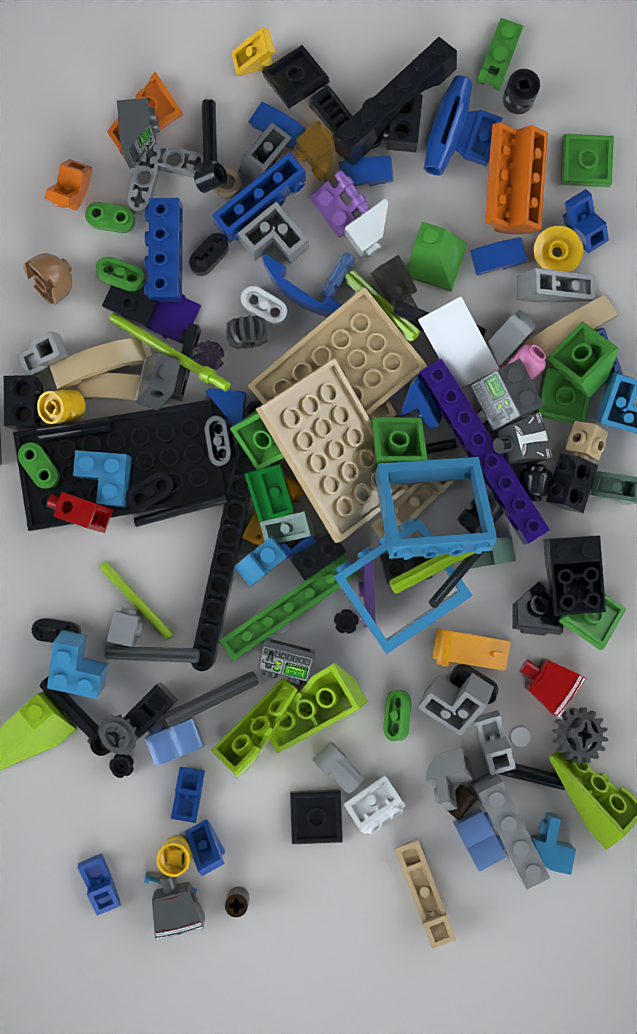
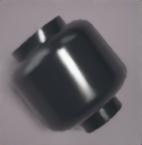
(536, 481)

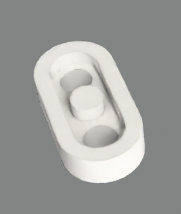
(265, 305)

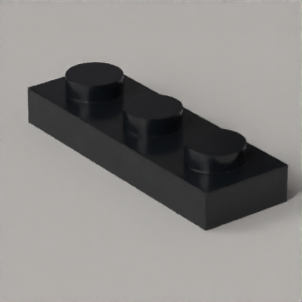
(190, 340)

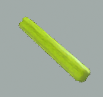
(356, 282)
(424, 571)

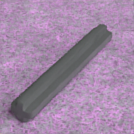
(161, 654)
(210, 699)

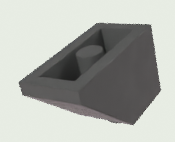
(264, 152)

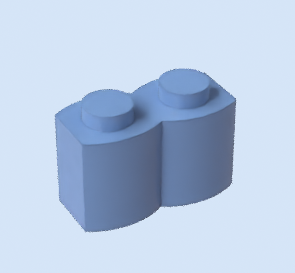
(174, 741)
(480, 839)

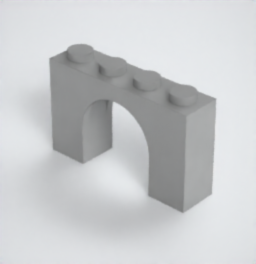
(511, 830)

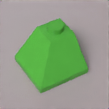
(436, 256)
(584, 359)
(398, 439)
(256, 441)

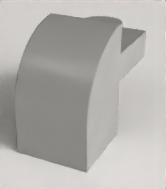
(510, 336)
(43, 353)
(494, 743)
(445, 771)

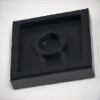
(295, 76)
(316, 816)

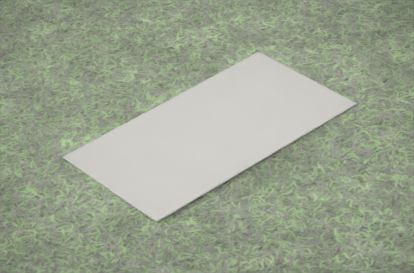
(459, 342)

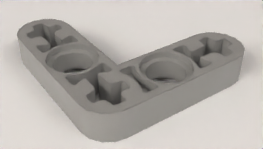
(159, 162)

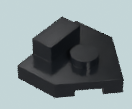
(535, 613)

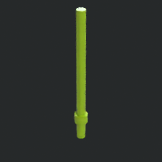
(205, 373)

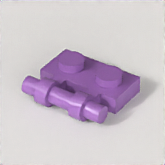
(332, 206)

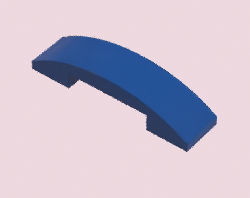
(277, 273)

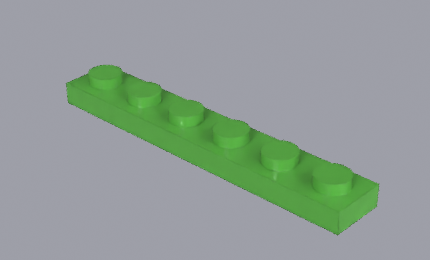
(283, 610)

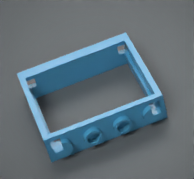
(428, 472)
(419, 623)

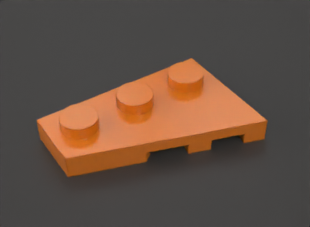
(158, 97)

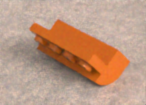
(516, 179)

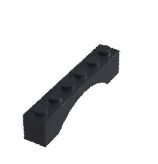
(424, 72)

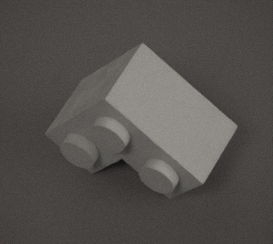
(273, 229)
(456, 706)

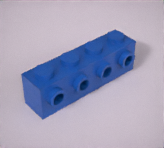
(270, 187)
(164, 250)

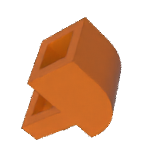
(71, 185)

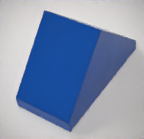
(230, 403)

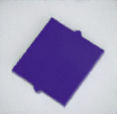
(173, 318)

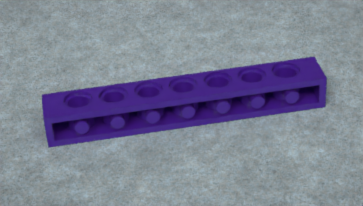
(478, 443)

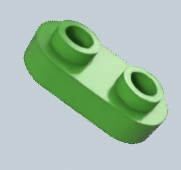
(108, 218)
(121, 274)
(38, 464)
(397, 715)

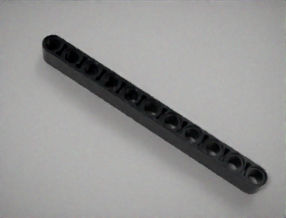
(222, 547)

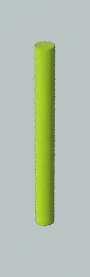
(136, 600)

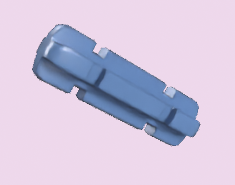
(338, 275)

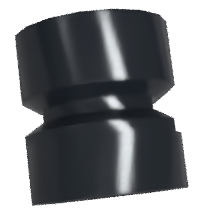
(521, 91)
(470, 520)

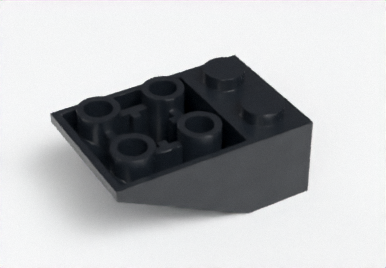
(575, 575)

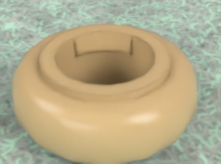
(230, 193)

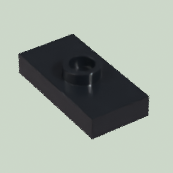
(130, 305)

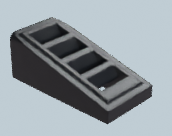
(333, 100)

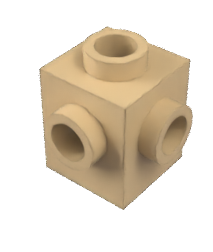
(586, 440)

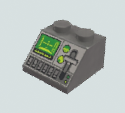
(136, 128)
(506, 395)
(286, 660)

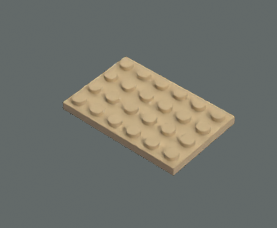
(365, 346)
(328, 447)

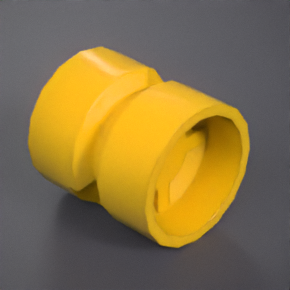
(61, 406)
(174, 856)

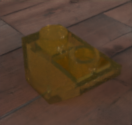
(317, 148)

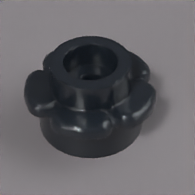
(339, 621)
(118, 771)

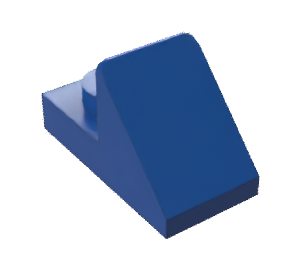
(420, 398)
(205, 847)

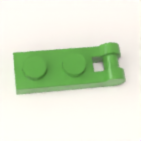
(500, 53)

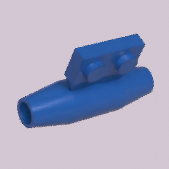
(458, 129)

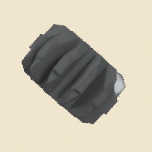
(247, 332)

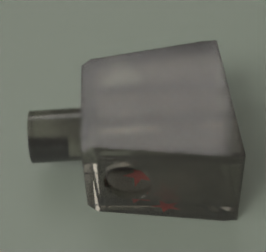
(392, 274)

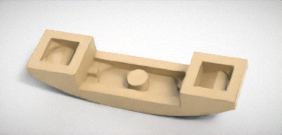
(593, 314)
(98, 360)
(109, 386)
(413, 502)
(425, 894)

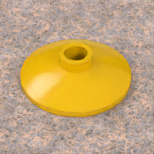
(565, 241)

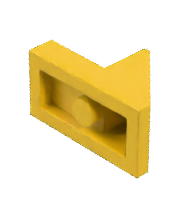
(254, 53)

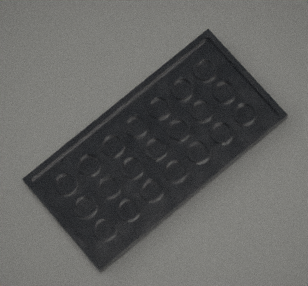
(157, 442)

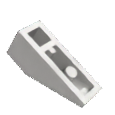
(554, 286)

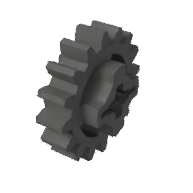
(591, 733)

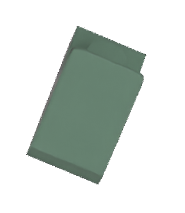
(615, 487)
(288, 527)
(501, 553)

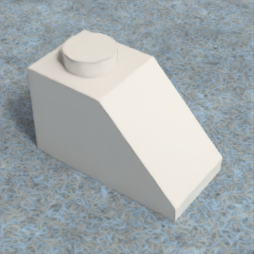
(368, 230)

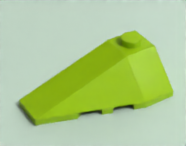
(320, 703)
(33, 730)
(247, 739)
(603, 807)

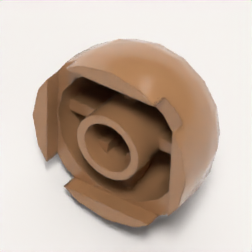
(50, 275)

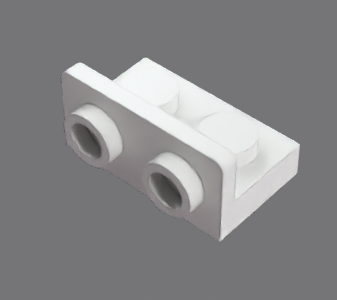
(375, 806)

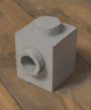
(125, 627)

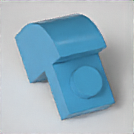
(261, 561)
(554, 854)

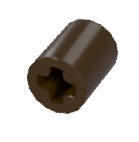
(464, 800)
(237, 902)

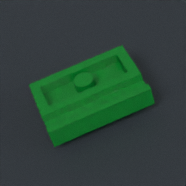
(270, 492)

